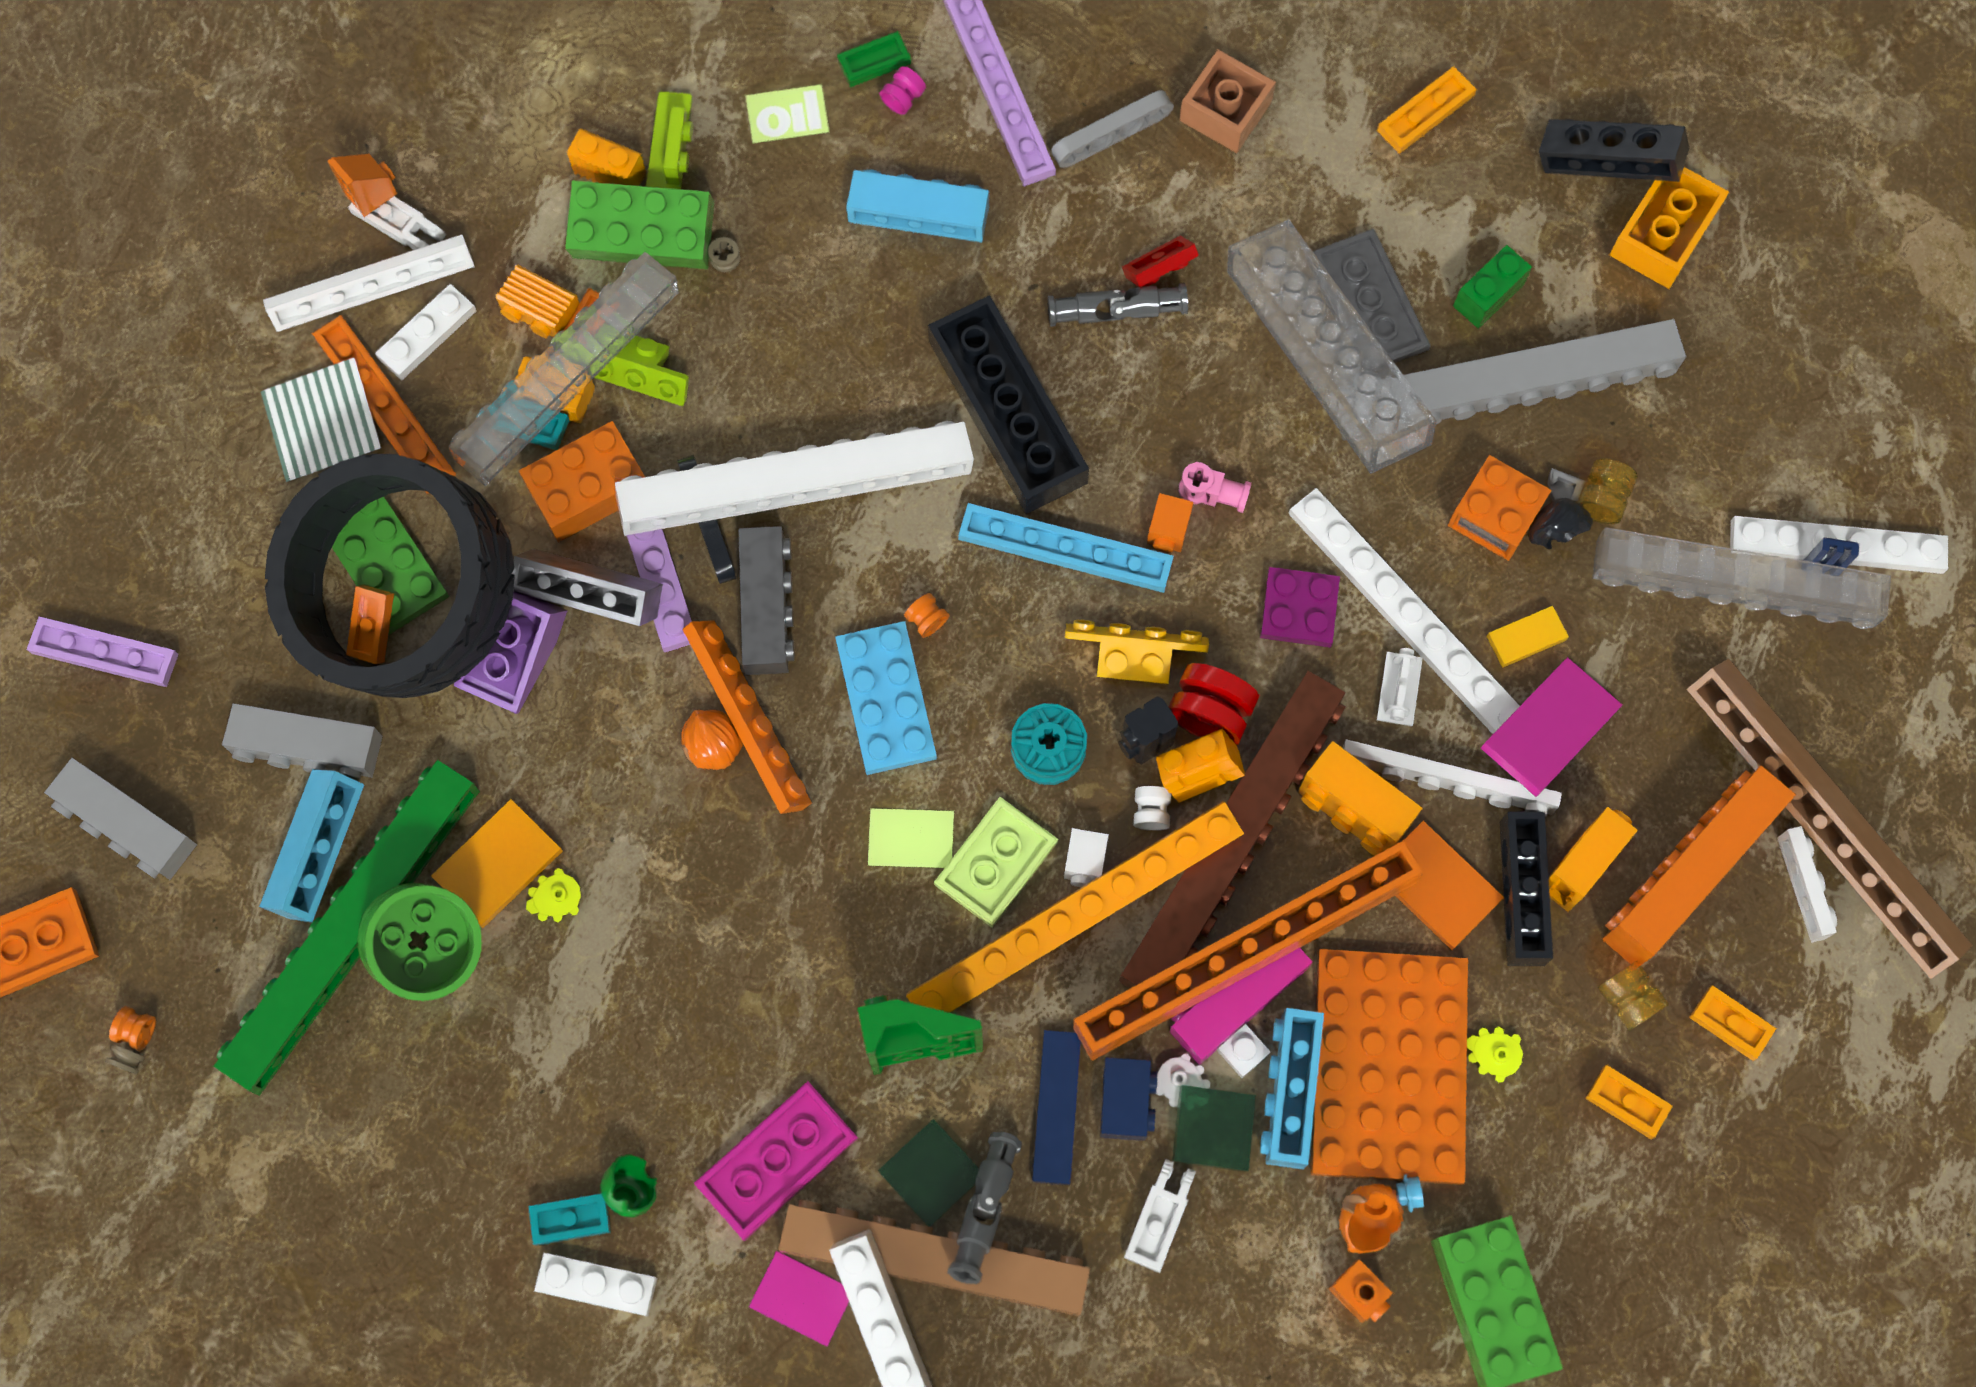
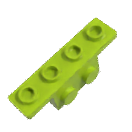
(669, 140)
(641, 370)

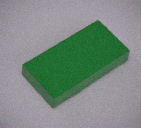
(874, 59)

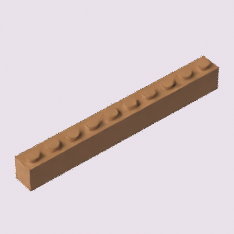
(1831, 820)

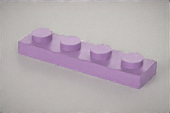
(656, 565)
(102, 651)

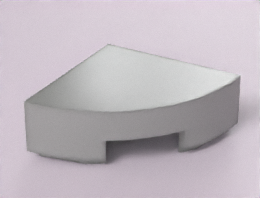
(1564, 485)

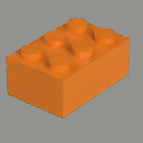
(578, 480)

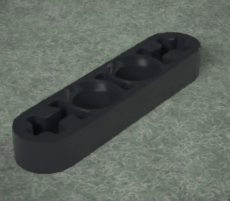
(712, 537)

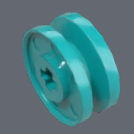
(1030, 752)

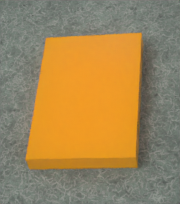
(497, 862)

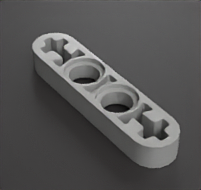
(1112, 129)

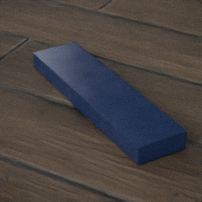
(1056, 1108)

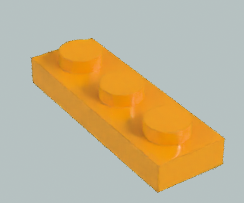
(1426, 110)

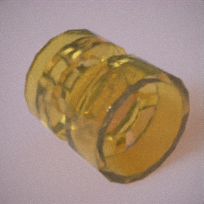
(1606, 490)
(1633, 995)

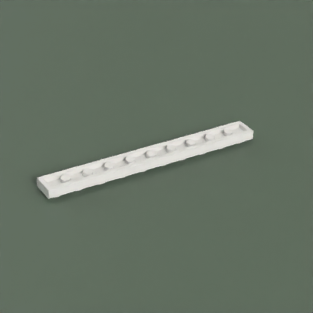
(1404, 610)

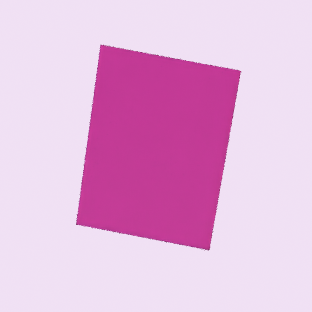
(800, 1298)

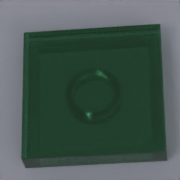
(1214, 1128)
(930, 1173)

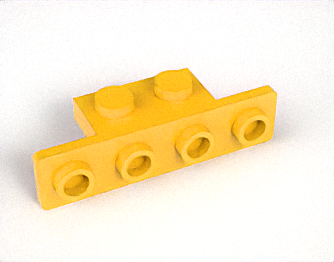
(1135, 653)

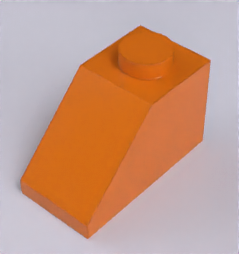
(363, 181)

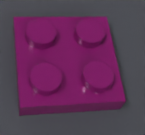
(1300, 607)

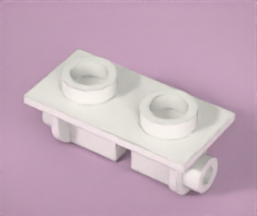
(1399, 687)

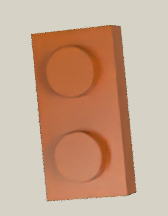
(369, 624)

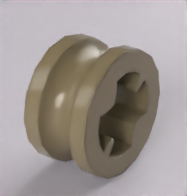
(716, 248)
(125, 1059)

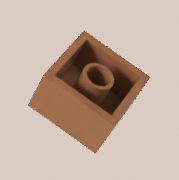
(1227, 101)

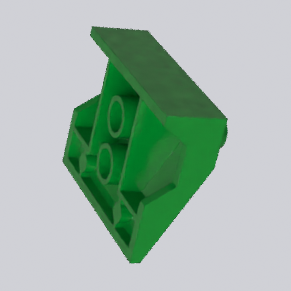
(908, 1032)

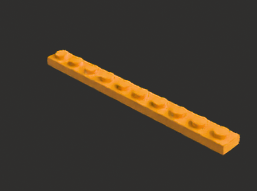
(1078, 911)

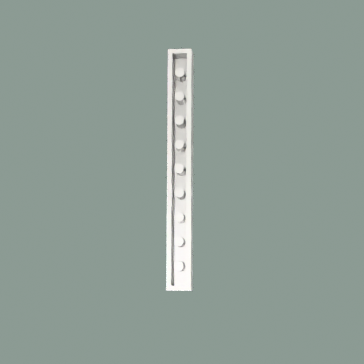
(793, 477)

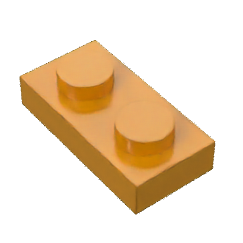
(1732, 1023)
(1629, 1102)

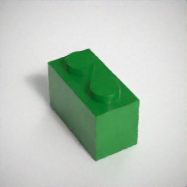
(1492, 286)

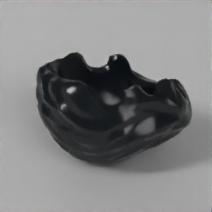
(1559, 522)

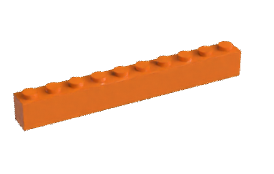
(1247, 950)

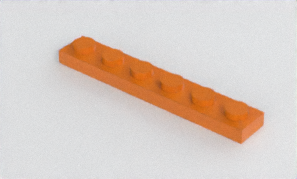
(747, 716)

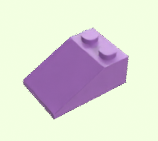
(518, 653)

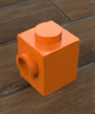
(1361, 1292)

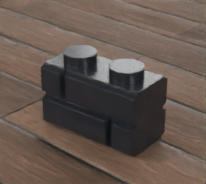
(1148, 731)

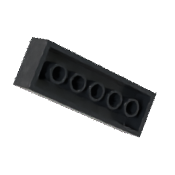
(1008, 404)

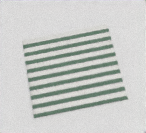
(320, 419)

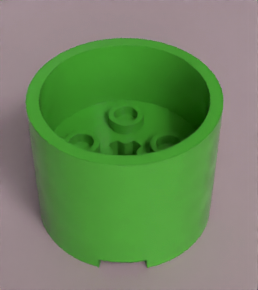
(449, 947)

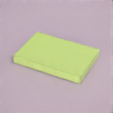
(996, 862)

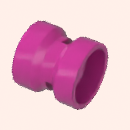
(902, 90)

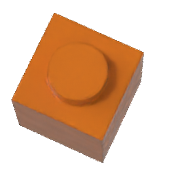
(1169, 523)

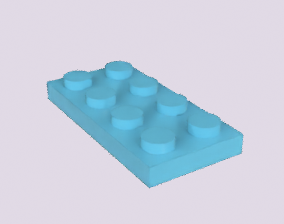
(886, 698)

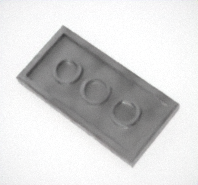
(1375, 292)

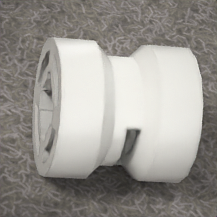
(1152, 808)

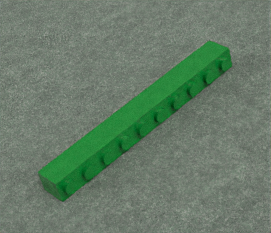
(332, 945)

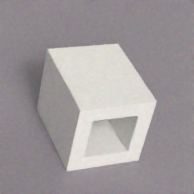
(1085, 856)

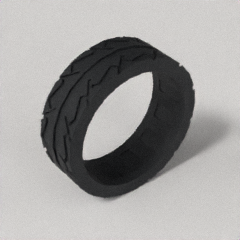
(300, 555)

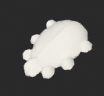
(1176, 1073)

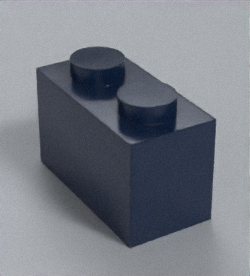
(1126, 1099)

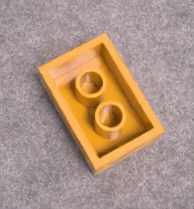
(1668, 226)
(1358, 800)

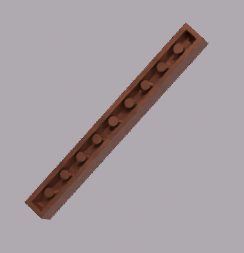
(1252, 804)

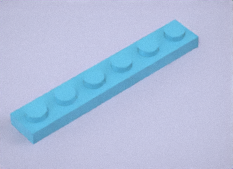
(1065, 547)

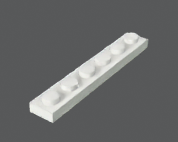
(368, 283)
(1876, 546)
(1463, 782)

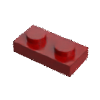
(1166, 258)

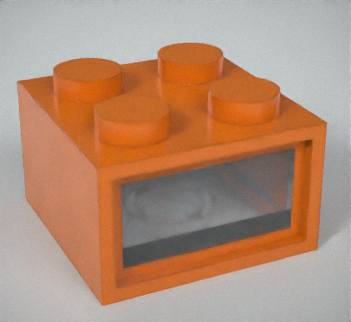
(1499, 507)

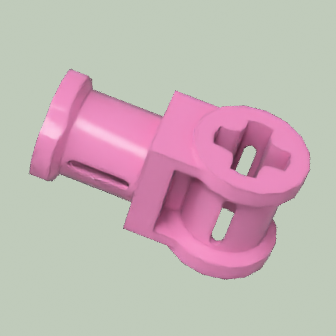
(1212, 487)

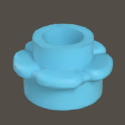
(1410, 1192)

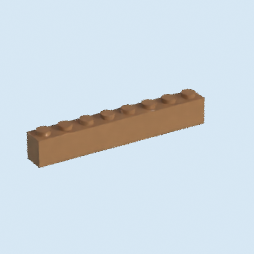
(926, 1258)

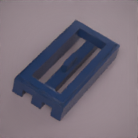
(1842, 555)

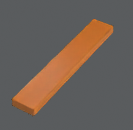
(384, 402)

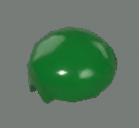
(628, 1187)

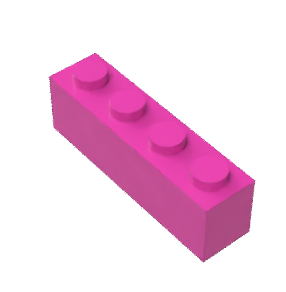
(1220, 1016)

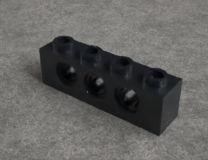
(1614, 149)
(1526, 889)

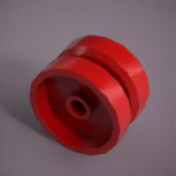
(1213, 701)

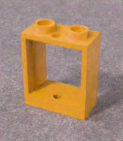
(1590, 857)

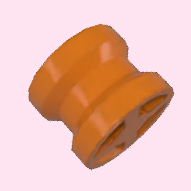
(926, 615)
(132, 1028)

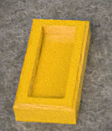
(1527, 636)

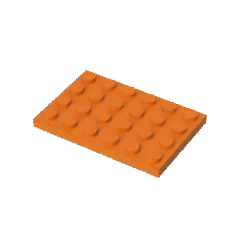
(1391, 1067)

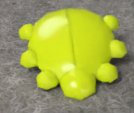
(554, 896)
(1495, 1053)

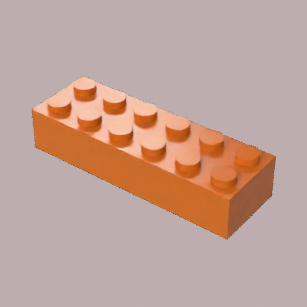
(1703, 861)

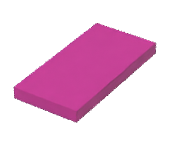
(1551, 727)
(775, 1161)

